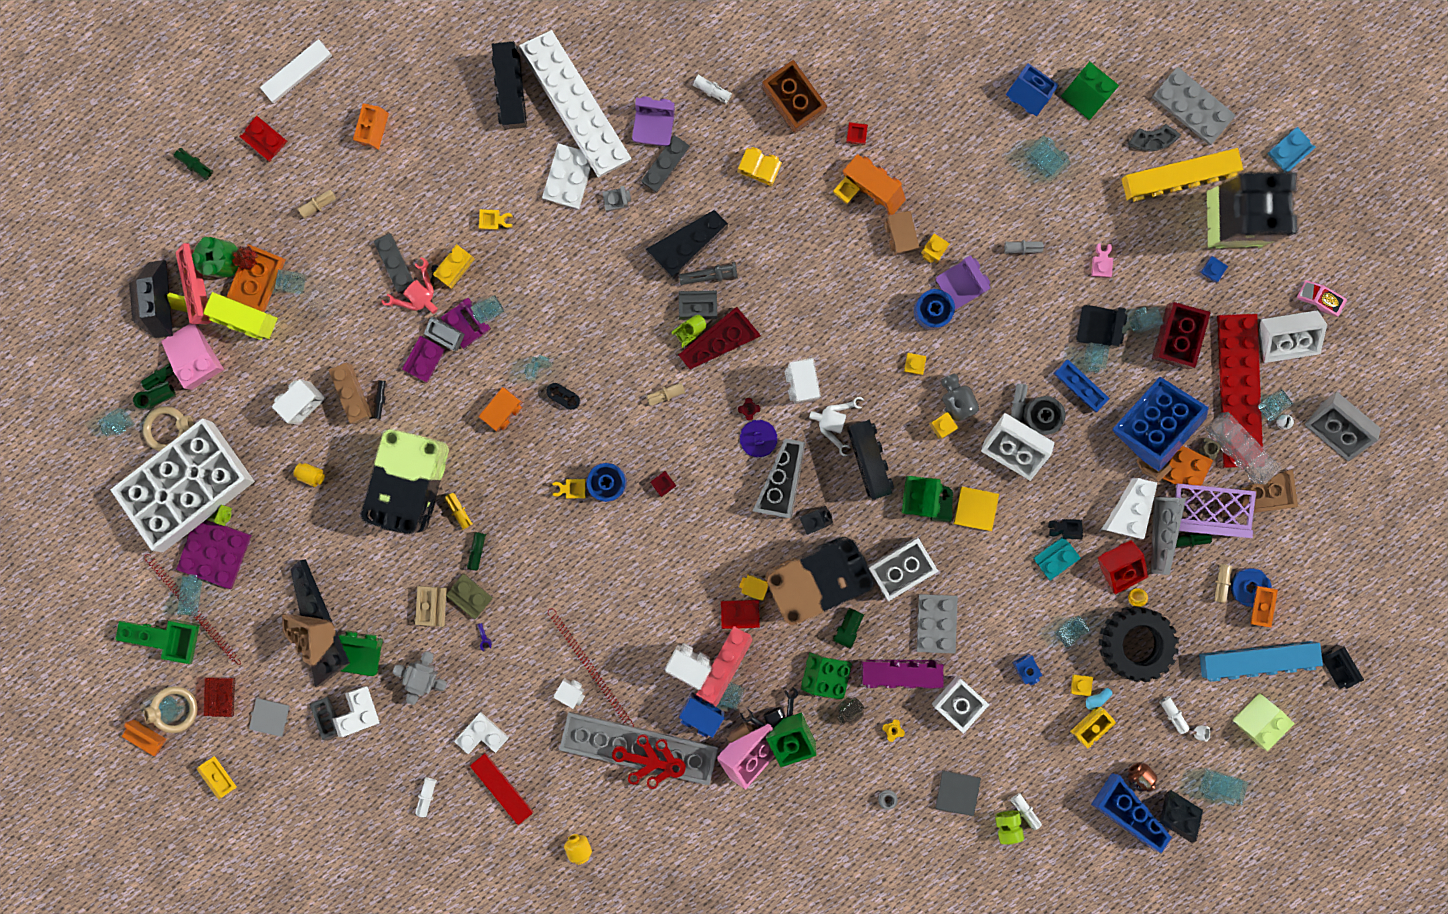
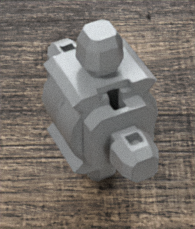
(419, 677)

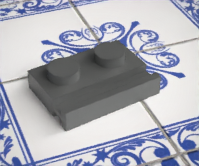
(697, 303)

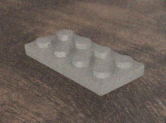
(1193, 106)

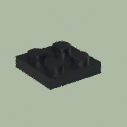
(1181, 816)

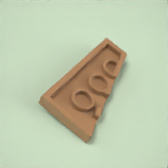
(1274, 495)

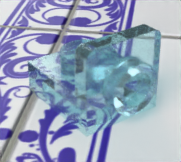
(1275, 404)

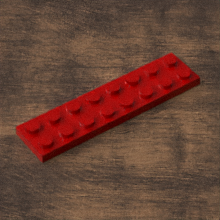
(1240, 373)

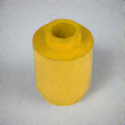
(309, 474)

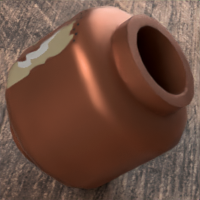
(1142, 777)

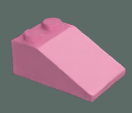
(191, 356)
(747, 756)

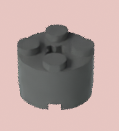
(1044, 405)

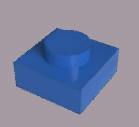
(1214, 269)

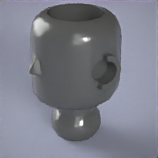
(959, 400)

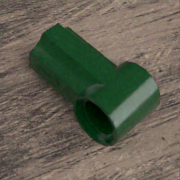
(155, 396)
(847, 631)

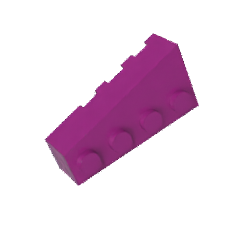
(901, 673)

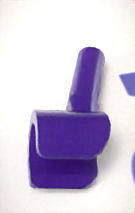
(484, 638)

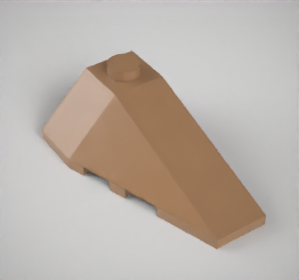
(309, 634)

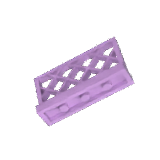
(1217, 528)

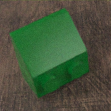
(1089, 90)
(792, 740)

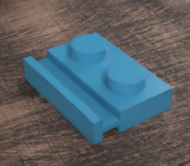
(1291, 150)

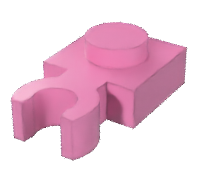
(1102, 265)

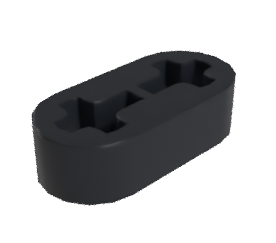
(566, 392)

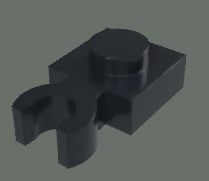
(1068, 528)

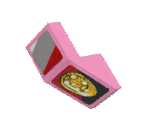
(1325, 299)

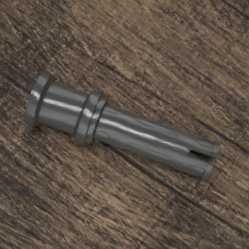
(685, 277)

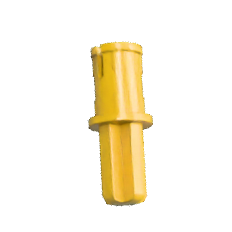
(458, 511)

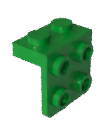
(921, 496)
(362, 652)
(826, 676)

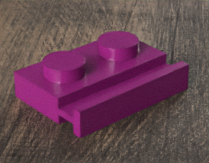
(423, 359)

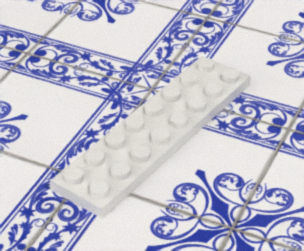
(574, 103)

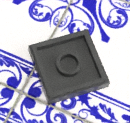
(958, 793)

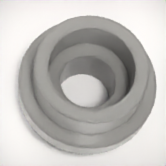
(892, 803)

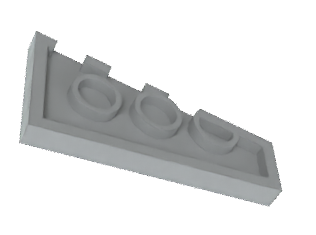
(1166, 525)

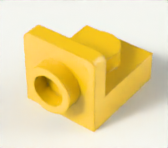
(934, 249)

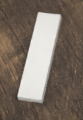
(296, 71)

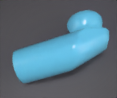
(1098, 699)

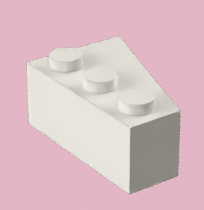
(1133, 509)

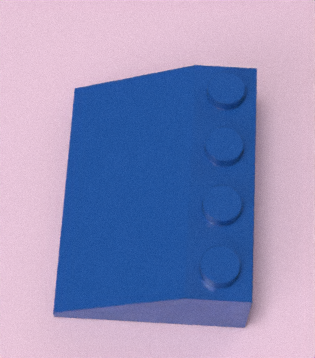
(1160, 423)

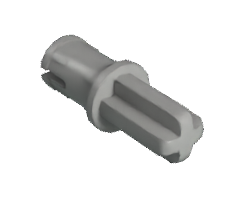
(1023, 247)
(1019, 401)

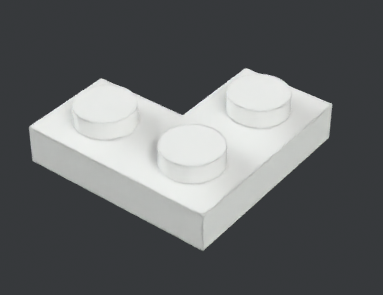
(481, 729)

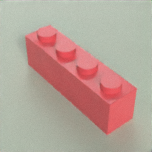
(725, 666)

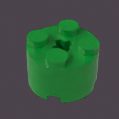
(215, 257)

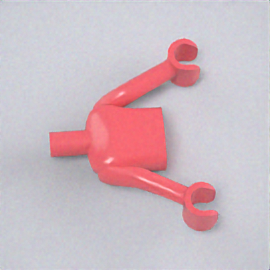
(417, 293)

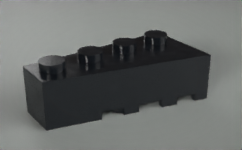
(509, 85)
(683, 246)

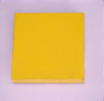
(976, 508)

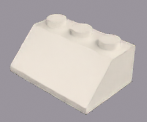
(1292, 336)

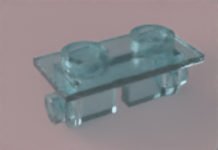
(189, 595)

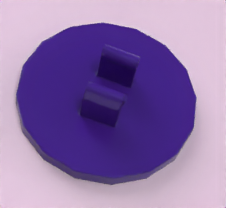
(758, 438)

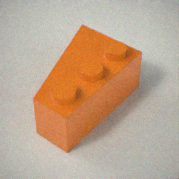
(875, 183)

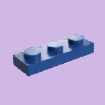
(1081, 386)

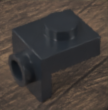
(816, 520)

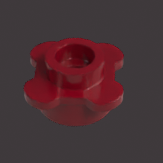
(754, 409)

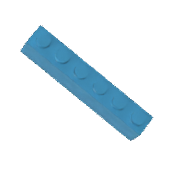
(1261, 660)

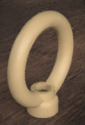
(183, 424)
(153, 713)

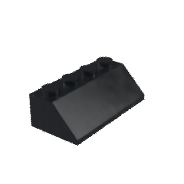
(869, 460)

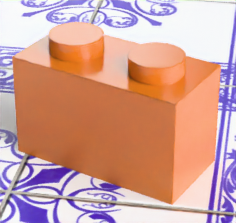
(501, 409)

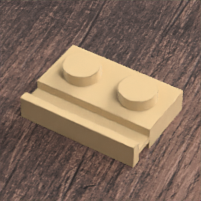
(430, 606)

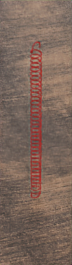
(204, 625)
(573, 647)

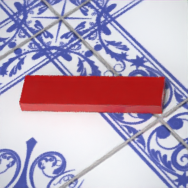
(501, 789)

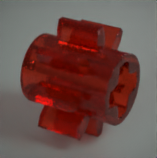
(245, 258)

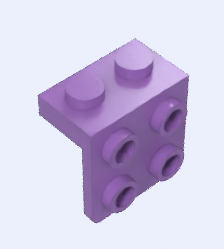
(653, 121)
(964, 281)

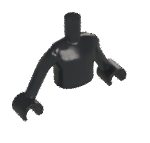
(775, 715)

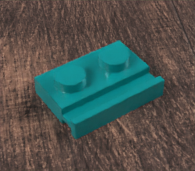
(1056, 558)

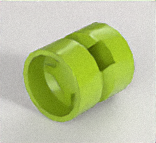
(1009, 827)

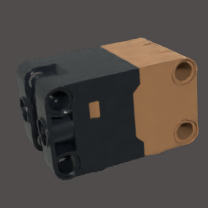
(819, 580)

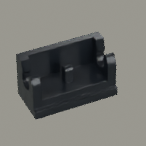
(1341, 667)

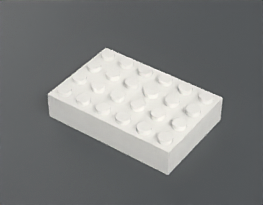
(182, 485)

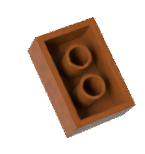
(794, 96)

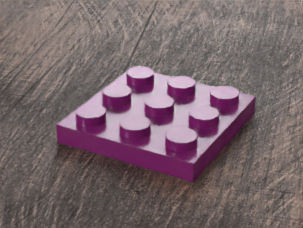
(214, 553)

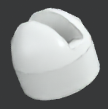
(1281, 422)
(1202, 733)

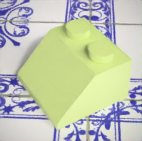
(1263, 722)

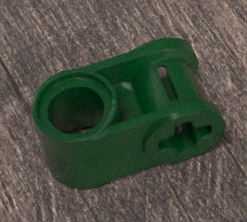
(945, 512)

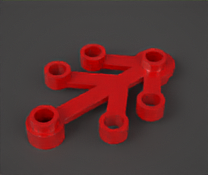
(652, 762)

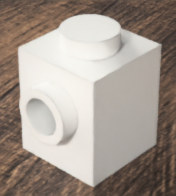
(570, 693)

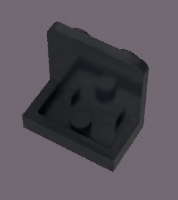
(1101, 326)

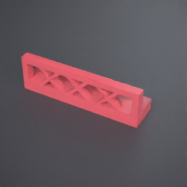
(192, 286)

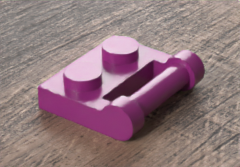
(458, 321)

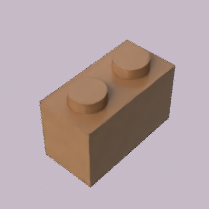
(901, 233)

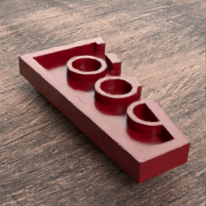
(720, 339)

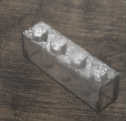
(1242, 448)

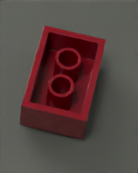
(1181, 335)

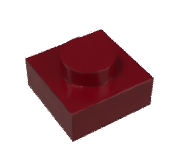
(663, 484)

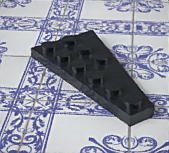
(312, 605)

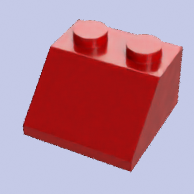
(1123, 566)

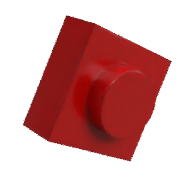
(856, 133)

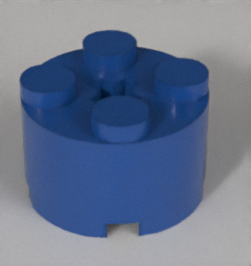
(932, 320)
(602, 492)

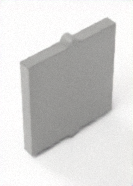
(269, 717)

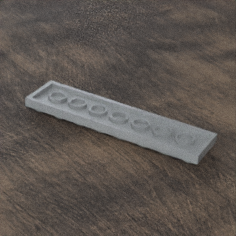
(599, 737)

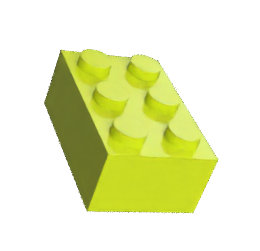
(239, 317)

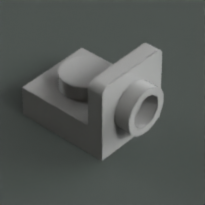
(616, 199)

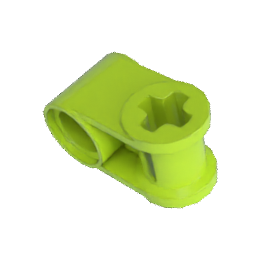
(689, 330)

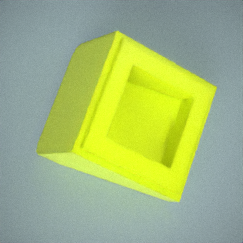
(177, 302)

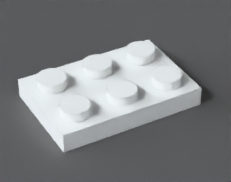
(567, 177)

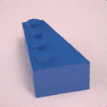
(1126, 810)

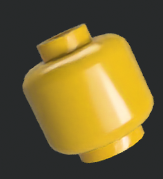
(578, 849)

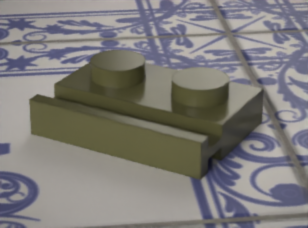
(469, 596)

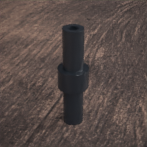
(379, 399)

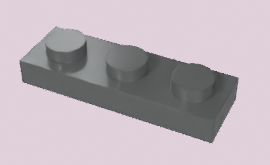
(665, 164)
(394, 262)

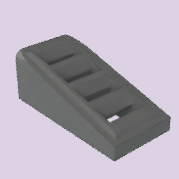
(320, 721)

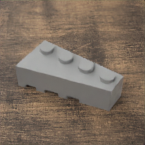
(782, 481)

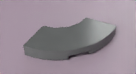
(1154, 140)

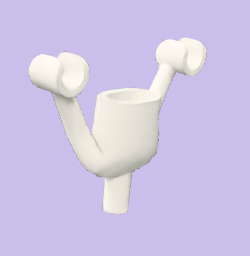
(834, 421)

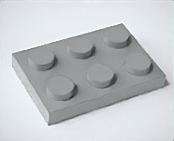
(937, 623)

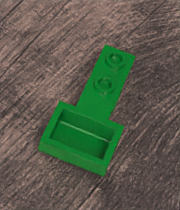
(176, 641)

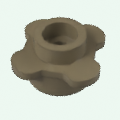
(1215, 447)

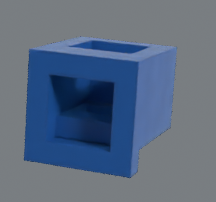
(1023, 664)

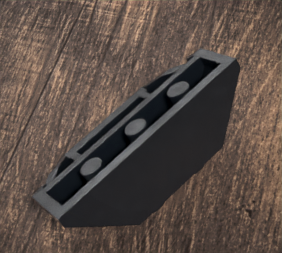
(149, 300)

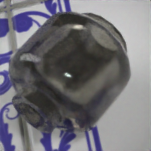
(849, 711)

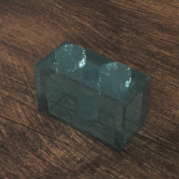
(1047, 157)
(1223, 786)

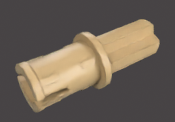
(317, 204)
(666, 394)
(1223, 583)

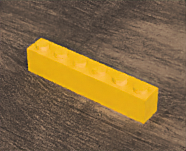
(1182, 174)

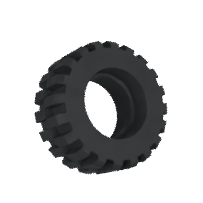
(1163, 648)

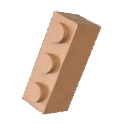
(350, 393)

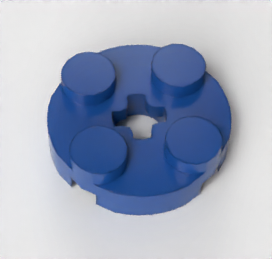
(1242, 579)

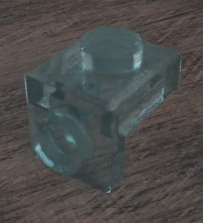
(487, 309)
(532, 369)
(1071, 630)

